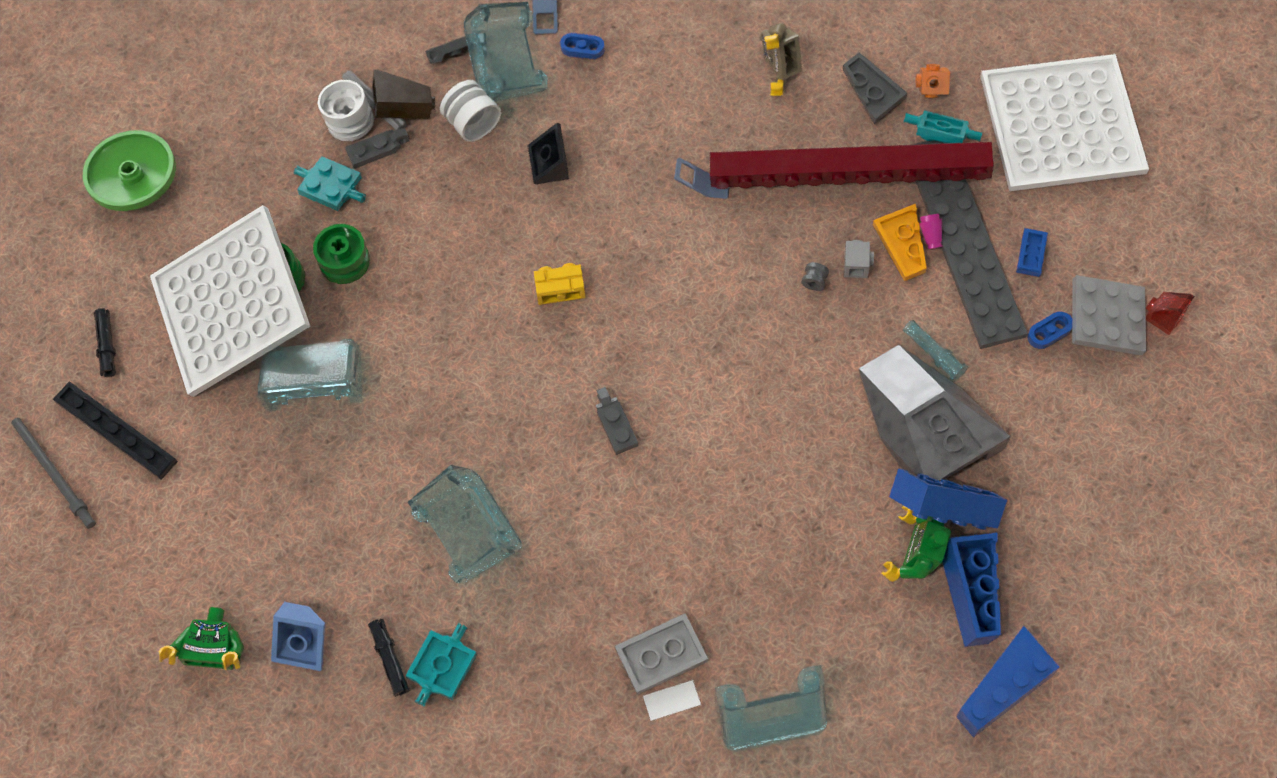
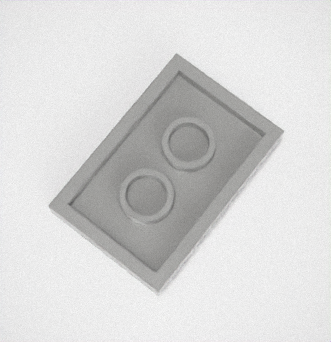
(661, 653)

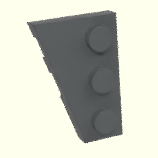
(873, 87)

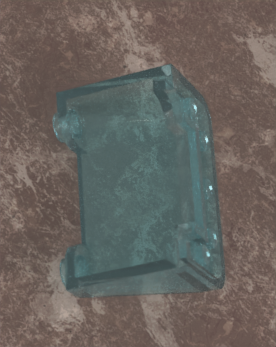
(502, 51)
(310, 372)
(466, 522)
(774, 718)

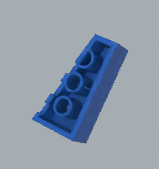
(947, 500)
(973, 586)
(1011, 679)

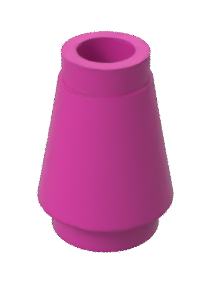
(932, 230)

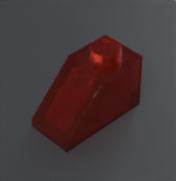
(1168, 310)

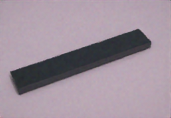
(115, 430)

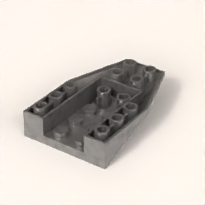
(926, 417)

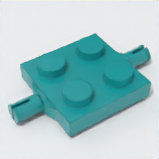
(942, 128)
(329, 183)
(441, 665)

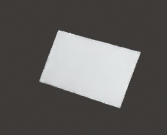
(671, 700)

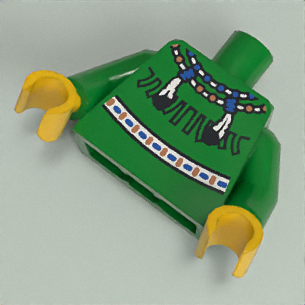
(924, 550)
(206, 644)

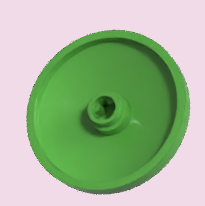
(129, 170)

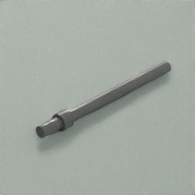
(76, 505)

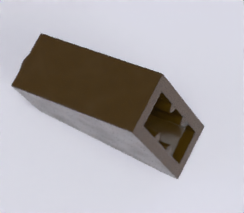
(400, 97)

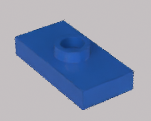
(1032, 252)

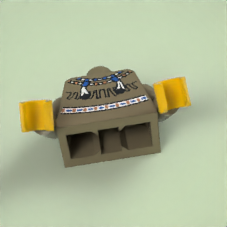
(782, 53)

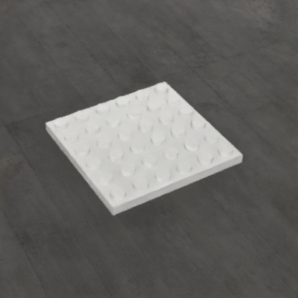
(1063, 122)
(229, 301)

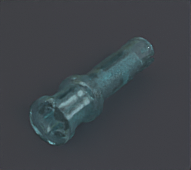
(942, 357)

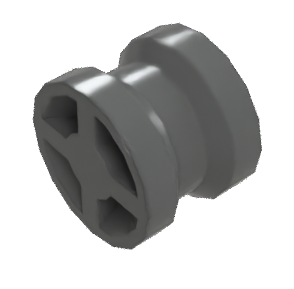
(815, 276)

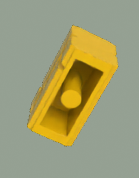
(559, 284)

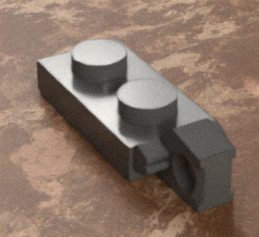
(452, 47)
(376, 147)
(615, 423)

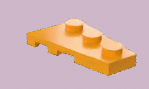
(902, 240)

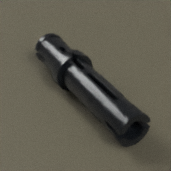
(105, 350)
(386, 651)

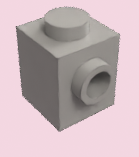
(857, 259)

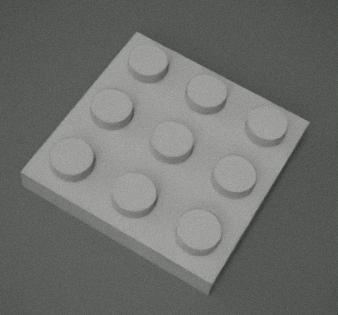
(1108, 315)

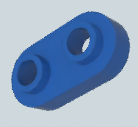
(583, 45)
(1049, 331)

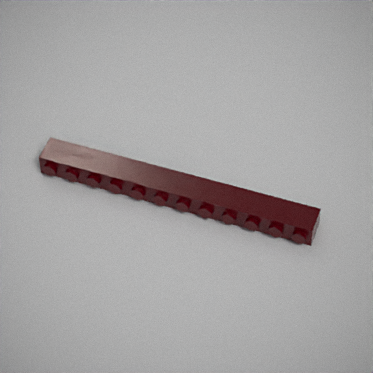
(851, 165)

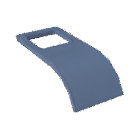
(544, 7)
(701, 181)

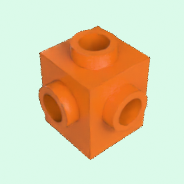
(938, 86)

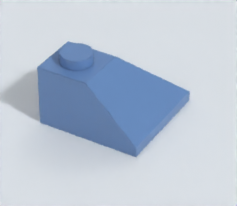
(298, 637)

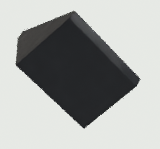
(548, 156)

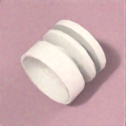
(345, 110)
(470, 110)

